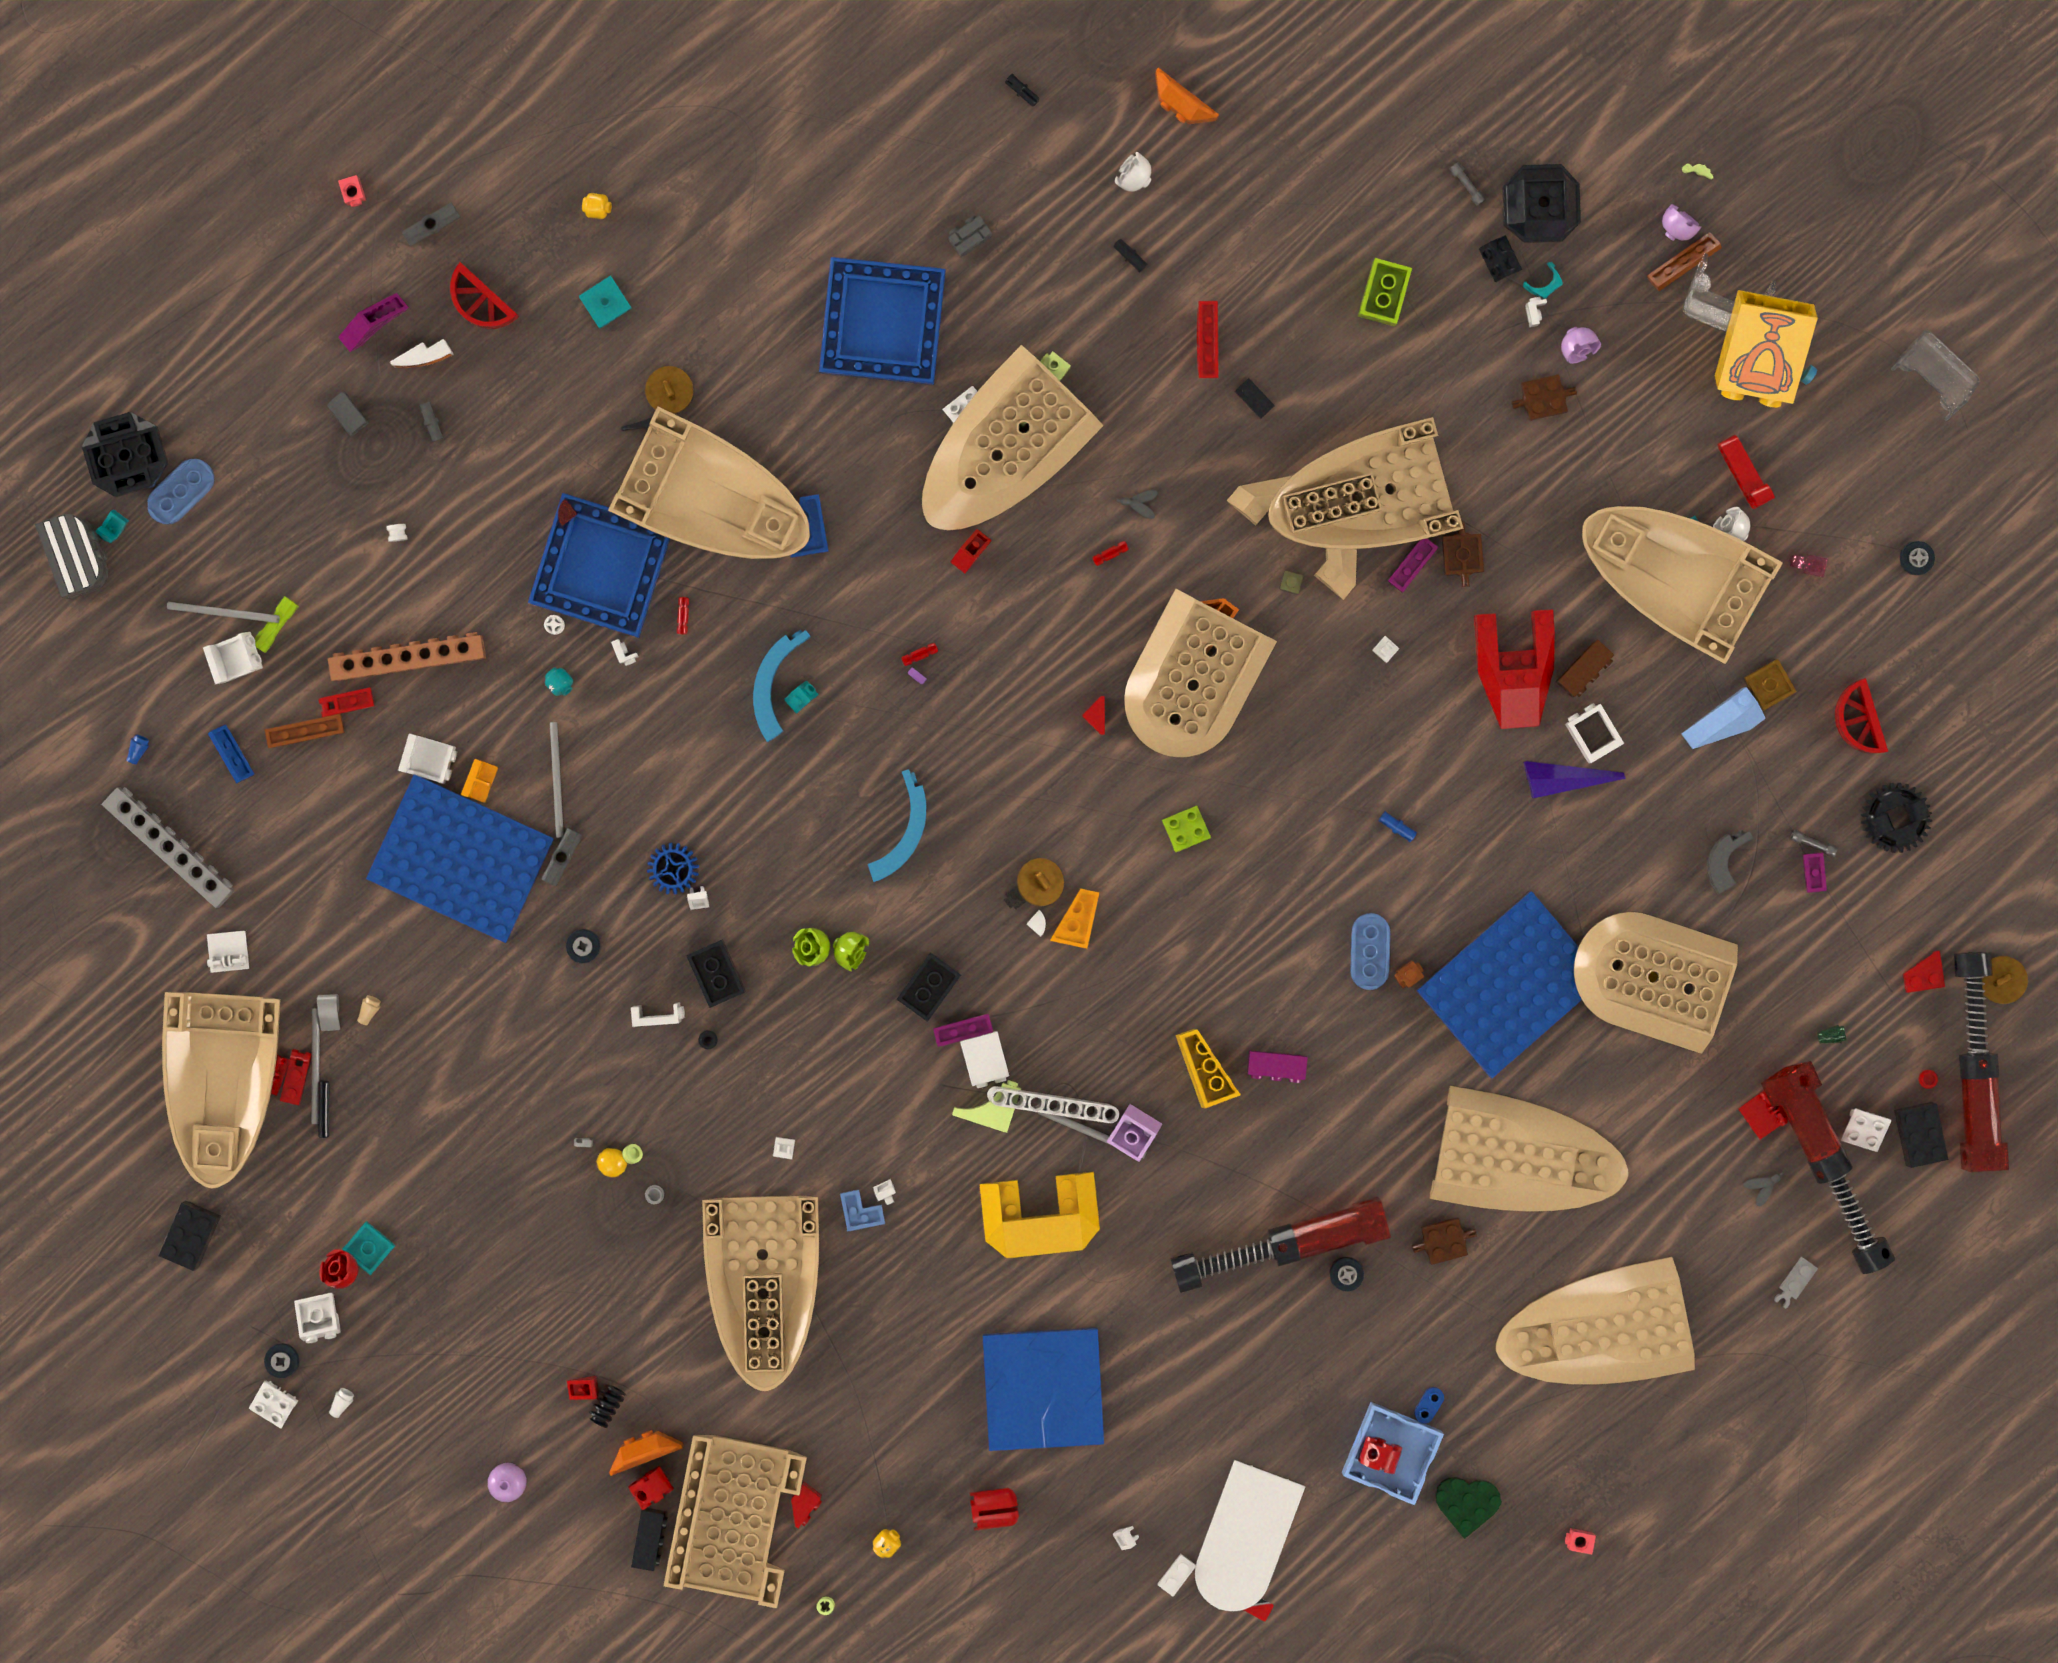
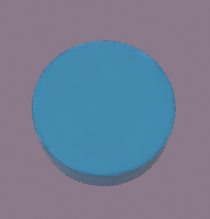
(1808, 374)

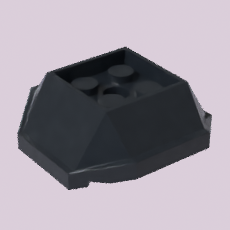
(1522, 209)
(108, 442)

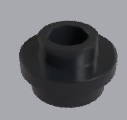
(703, 1044)

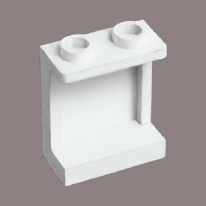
(233, 658)
(427, 758)
(639, 1020)
(985, 1059)

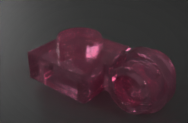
(1813, 565)

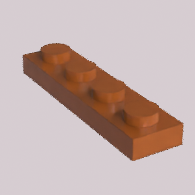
(1683, 261)
(304, 731)

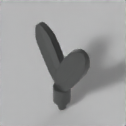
(1137, 501)
(1766, 1184)

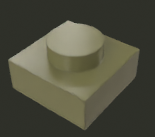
(1291, 582)

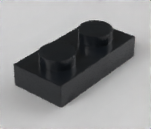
(1254, 398)

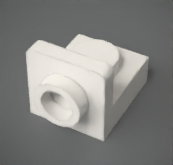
(1533, 313)
(620, 650)

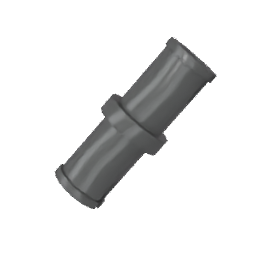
(431, 421)

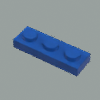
(231, 753)

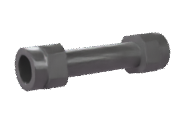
(1457, 170)
(1829, 849)

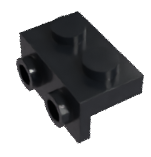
(1500, 258)

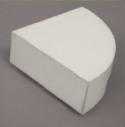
(1037, 923)

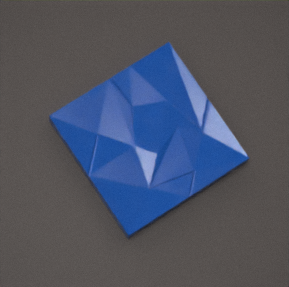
(882, 321)
(599, 568)
(1043, 1389)

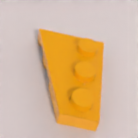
(1078, 920)

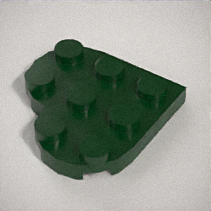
(1467, 1504)

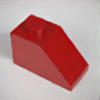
(970, 551)

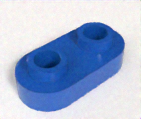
(1428, 1405)

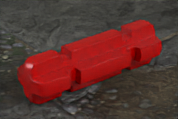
(1110, 553)
(683, 615)
(919, 654)

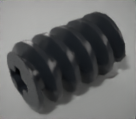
(607, 1405)

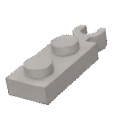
(1796, 1281)

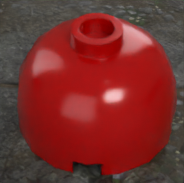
(339, 1269)

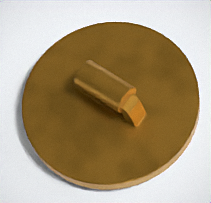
(669, 389)
(1040, 882)
(2007, 982)

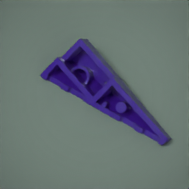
(1552, 779)

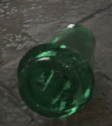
(1832, 1035)

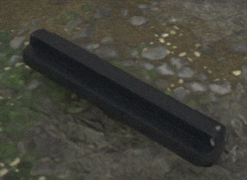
(323, 1109)

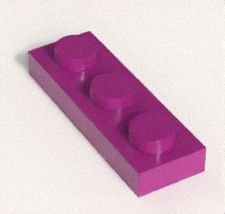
(1412, 564)
(963, 1030)

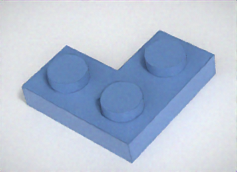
(857, 1216)

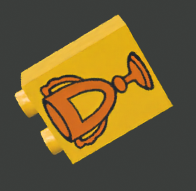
(1765, 348)

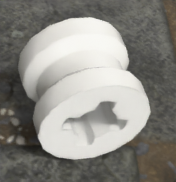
(397, 532)
(550, 624)

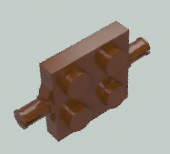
(1544, 397)
(1463, 555)
(1444, 1241)

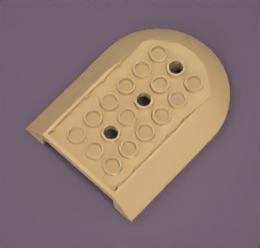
(1179, 655)
(1662, 1006)

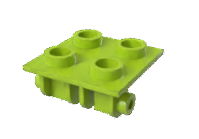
(1186, 829)

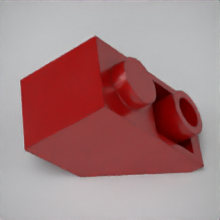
(804, 1503)

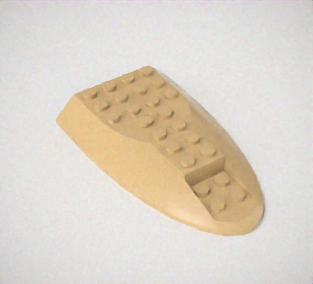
(708, 494)
(1680, 573)
(217, 1078)
(1521, 1156)
(1603, 1329)

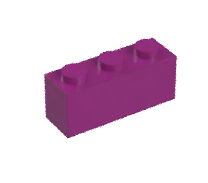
(1277, 1066)

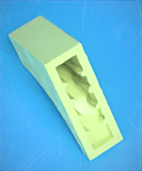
(990, 1114)

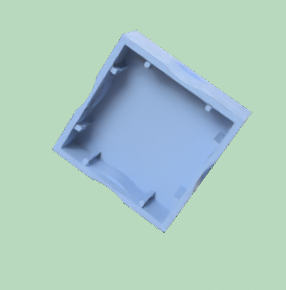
(1418, 1450)

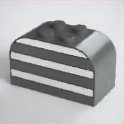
(73, 554)

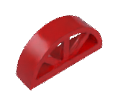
(479, 288)
(1207, 339)
(1870, 716)

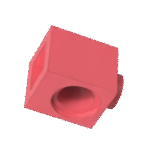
(348, 183)
(1588, 1544)

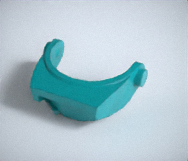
(1547, 290)

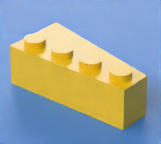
(1206, 1073)

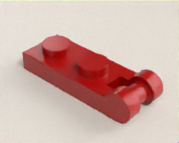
(347, 702)
(295, 1077)

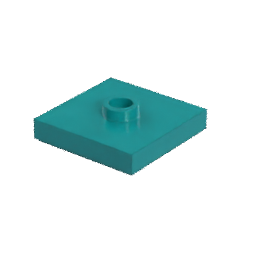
(605, 302)
(369, 1247)

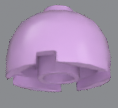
(1679, 224)
(1579, 343)
(506, 1482)

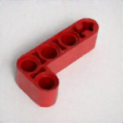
(1745, 473)

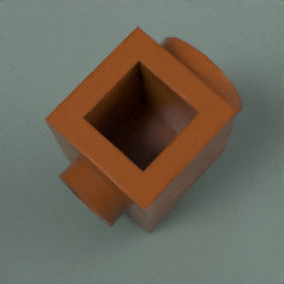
(1409, 974)

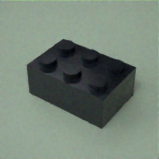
(716, 973)
(929, 986)
(1921, 1134)
(189, 1235)

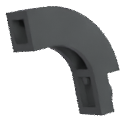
(1718, 860)

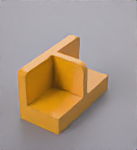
(479, 780)

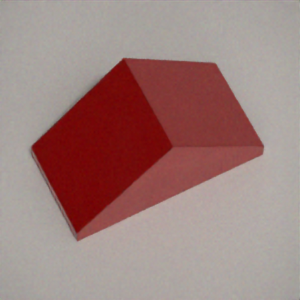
(1096, 715)
(583, 1388)

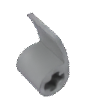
(328, 1012)

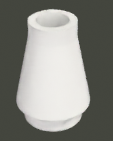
(342, 1400)

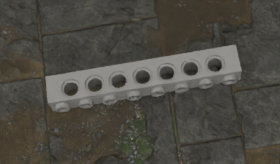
(114, 805)

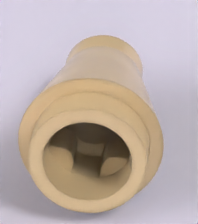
(369, 1007)

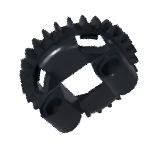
(1881, 824)

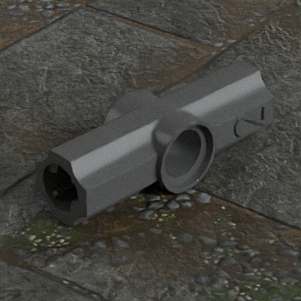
(420, 231)
(567, 845)

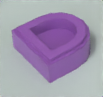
(917, 676)

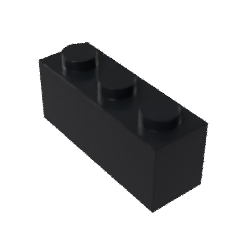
(649, 1539)

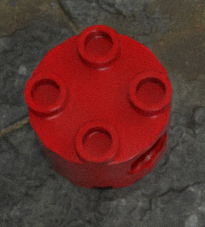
(1380, 1455)
(650, 1487)

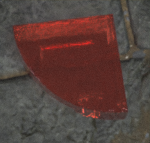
(565, 512)

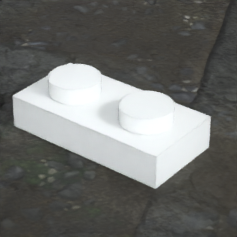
(1176, 1575)

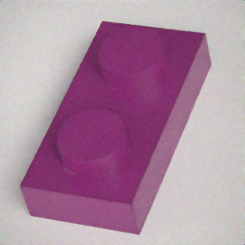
(1814, 872)

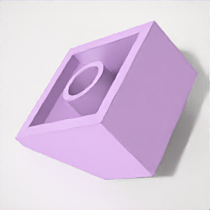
(1134, 1132)

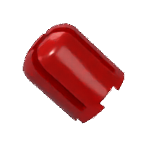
(994, 1508)

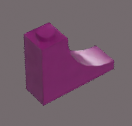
(370, 320)

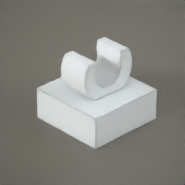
(1385, 649)
(698, 900)
(784, 1147)
(885, 1191)
(1124, 1538)

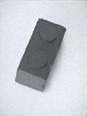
(969, 236)

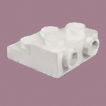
(317, 1318)

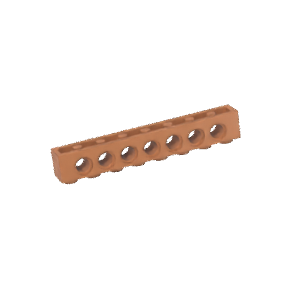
(339, 672)

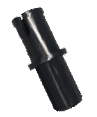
(1022, 90)
(1130, 255)

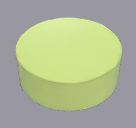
(632, 1154)

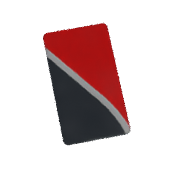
(1260, 1609)

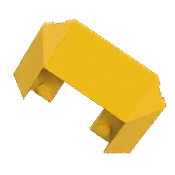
(1040, 1234)

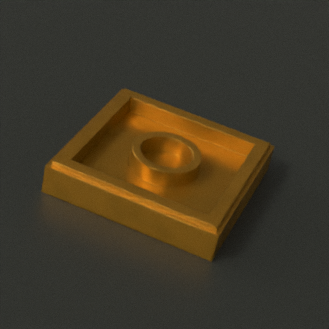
(1770, 684)

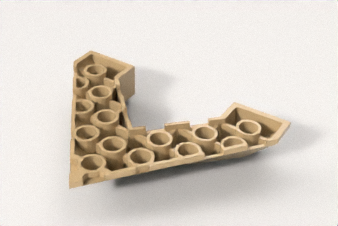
(1340, 566)

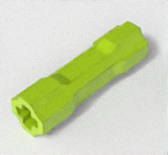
(267, 636)

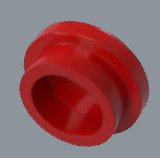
(1928, 1079)

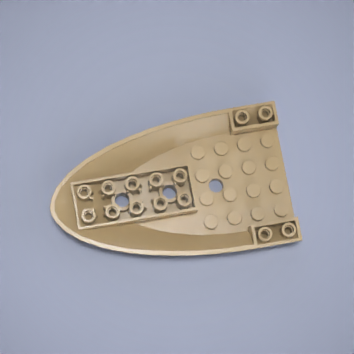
(1014, 394)
(1395, 456)
(731, 1238)

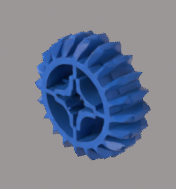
(688, 862)

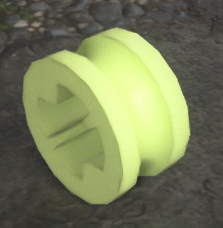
(831, 1605)

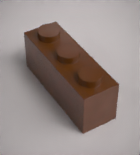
(1585, 669)

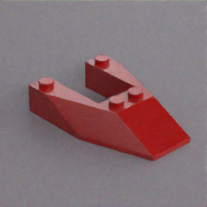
(1516, 679)

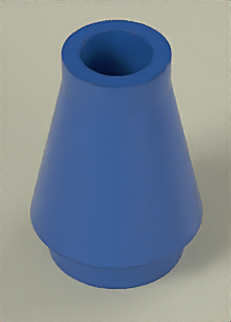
(137, 748)

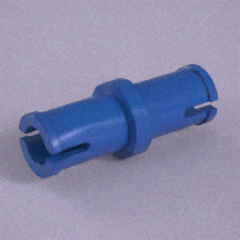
(1397, 826)

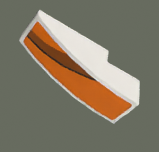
(422, 355)

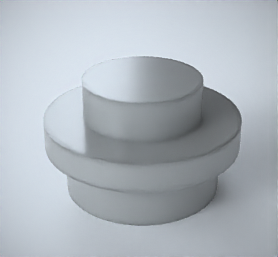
(654, 1194)

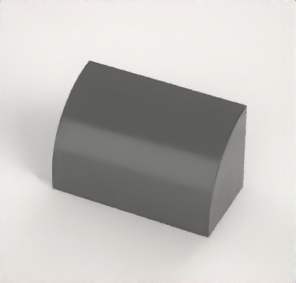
(347, 413)

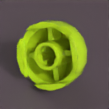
(811, 946)
(849, 950)

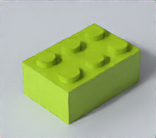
(1385, 292)

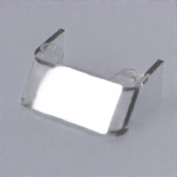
(1708, 306)
(1941, 370)

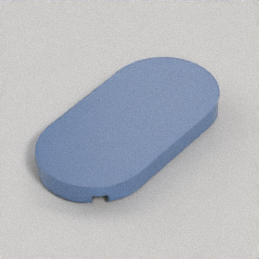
(180, 491)
(1370, 951)

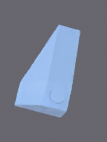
(1728, 719)

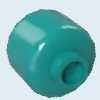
(558, 681)

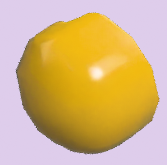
(611, 1162)

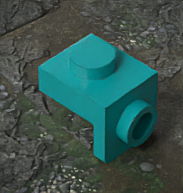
(112, 526)
(801, 696)

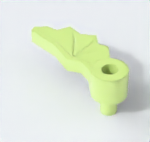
(1699, 169)

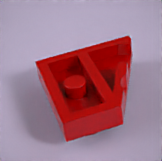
(1925, 975)

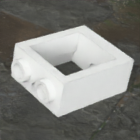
(1576, 718)

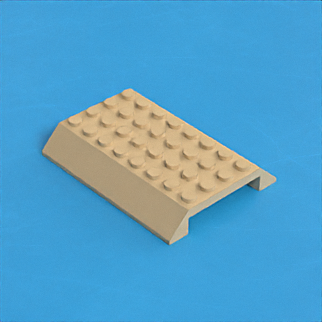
(730, 1518)

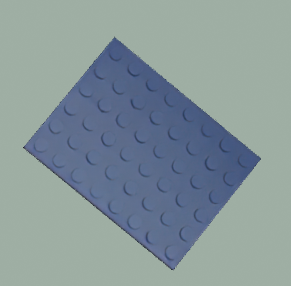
(460, 858)
(1507, 985)

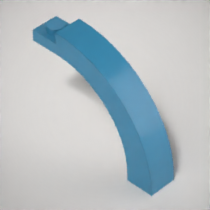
(763, 683)
(912, 836)

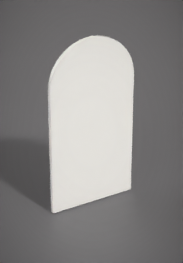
(1246, 1537)

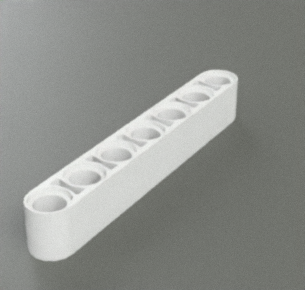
(1062, 1104)

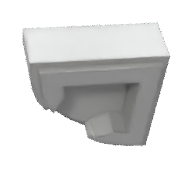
(583, 1142)

